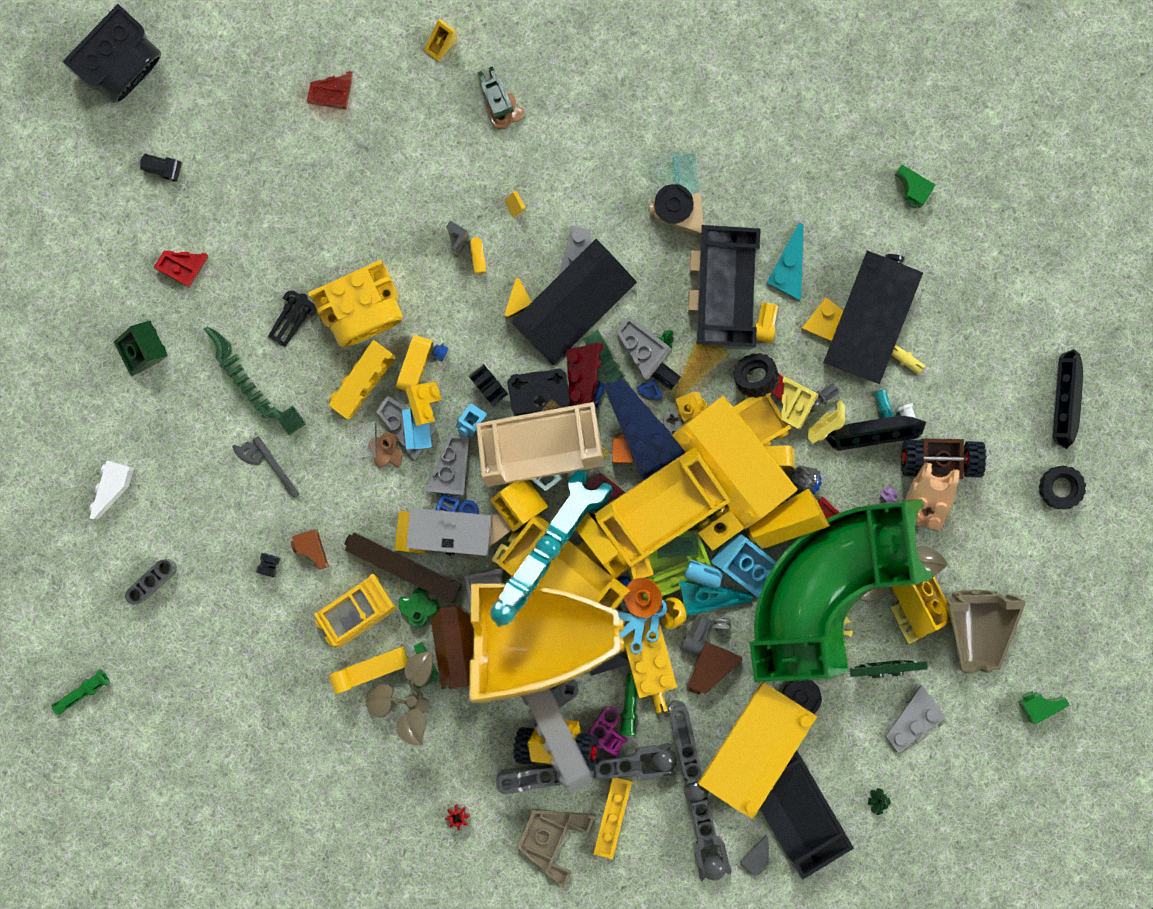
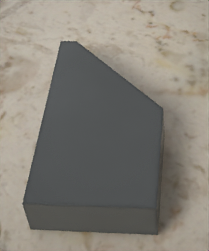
(757, 857)

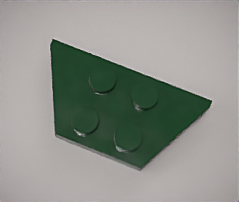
(894, 667)

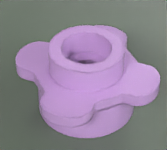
(889, 494)

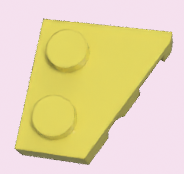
(796, 402)
(827, 424)

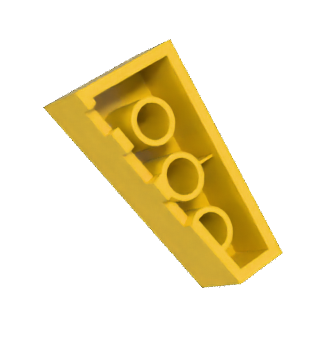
(361, 380)

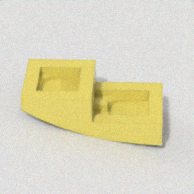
(902, 619)

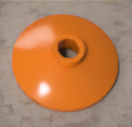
(635, 601)

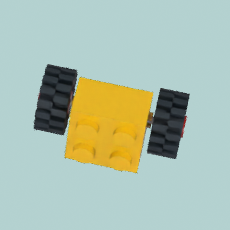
(530, 746)

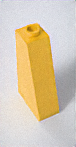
(788, 521)
(602, 546)

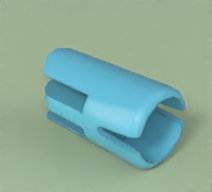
(704, 574)

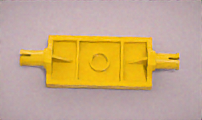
(650, 667)

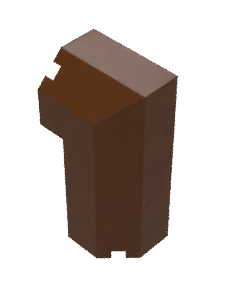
(453, 645)

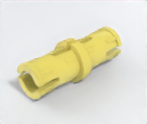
(906, 359)

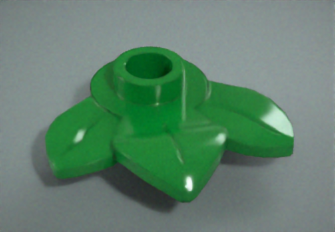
(418, 604)

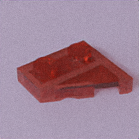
(331, 92)

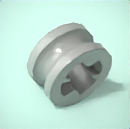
(721, 623)

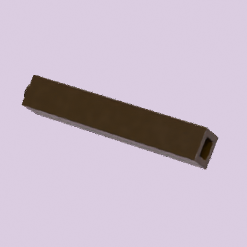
(402, 566)

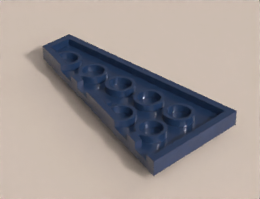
(645, 434)

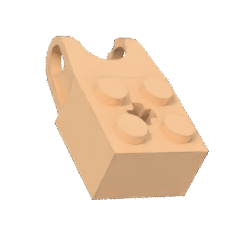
(937, 496)

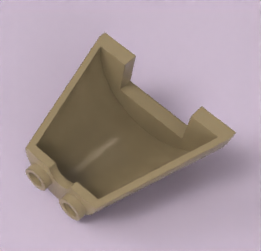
(983, 627)

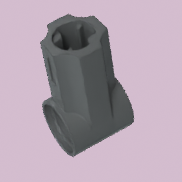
(695, 637)

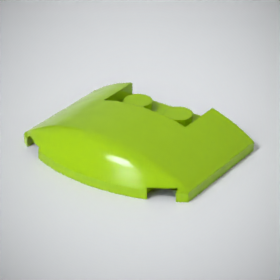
(673, 569)

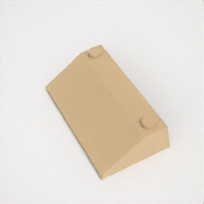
(540, 444)

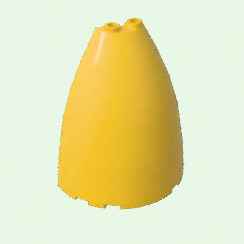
(544, 645)

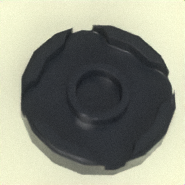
(673, 203)
(801, 691)

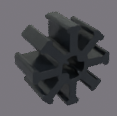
(488, 385)

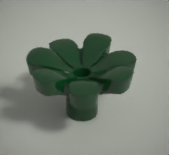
(879, 801)

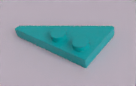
(788, 270)
(702, 598)

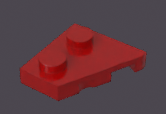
(181, 266)

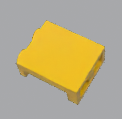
(763, 418)

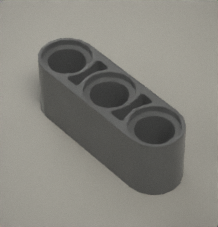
(142, 584)

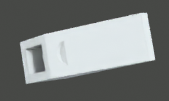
(113, 483)

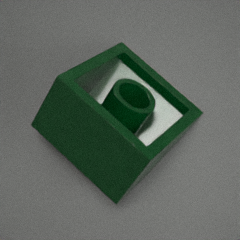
(140, 347)

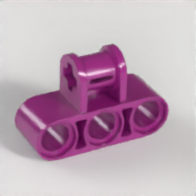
(610, 736)

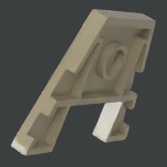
(543, 838)

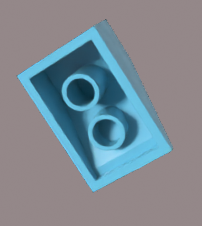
(744, 563)

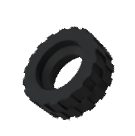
(759, 388)
(1076, 480)

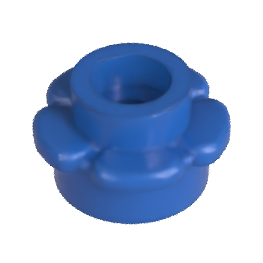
(440, 352)

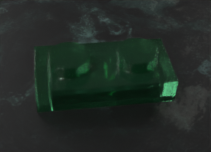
(679, 547)

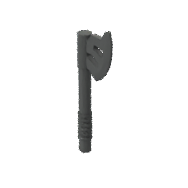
(263, 451)

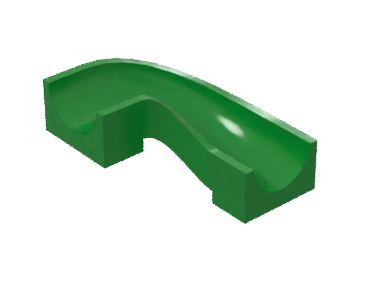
(820, 581)

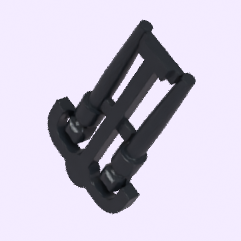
(302, 299)

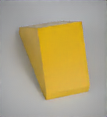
(440, 40)
(518, 300)

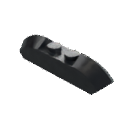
(1068, 398)
(876, 432)

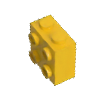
(518, 503)

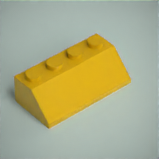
(923, 606)

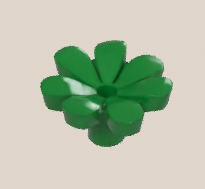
(667, 337)

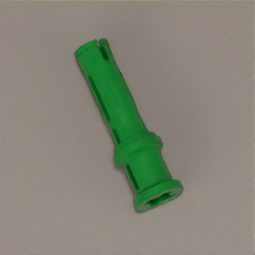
(88, 687)
(629, 715)

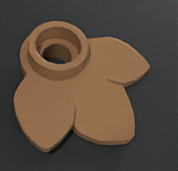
(509, 118)
(388, 452)

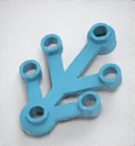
(638, 624)

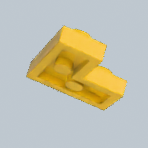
(420, 398)

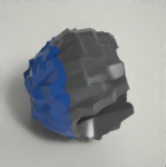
(806, 478)

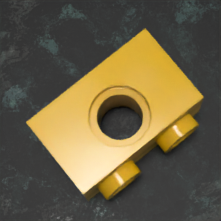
(714, 536)

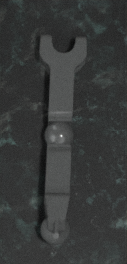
(529, 778)
(713, 866)

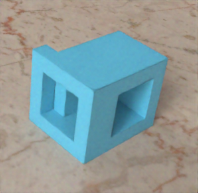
(471, 415)

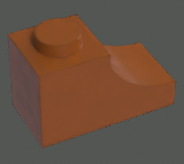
(311, 546)

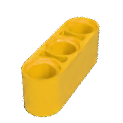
(414, 362)

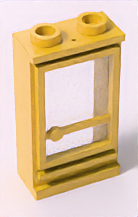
(355, 612)

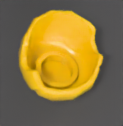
(675, 613)

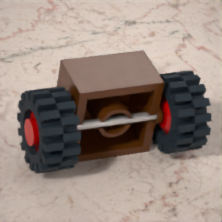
(944, 457)

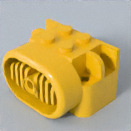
(359, 304)

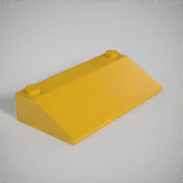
(736, 460)
(662, 507)
(568, 572)
(757, 750)

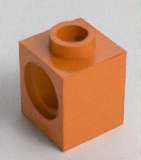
(621, 451)

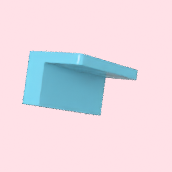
(415, 436)

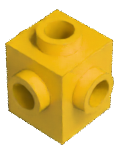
(690, 405)

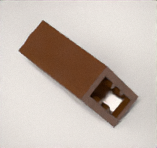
(711, 668)

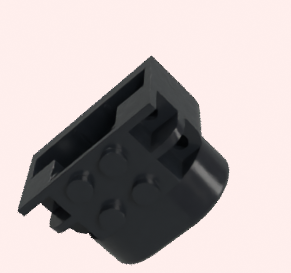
(114, 56)

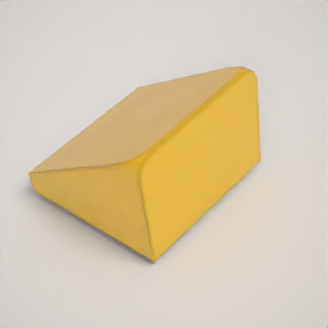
(515, 204)

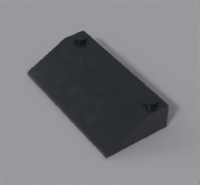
(727, 287)
(574, 301)
(873, 317)
(804, 820)

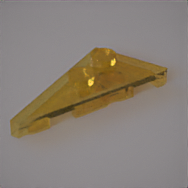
(700, 362)

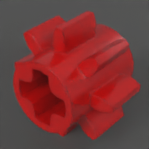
(458, 823)

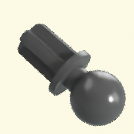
(825, 395)

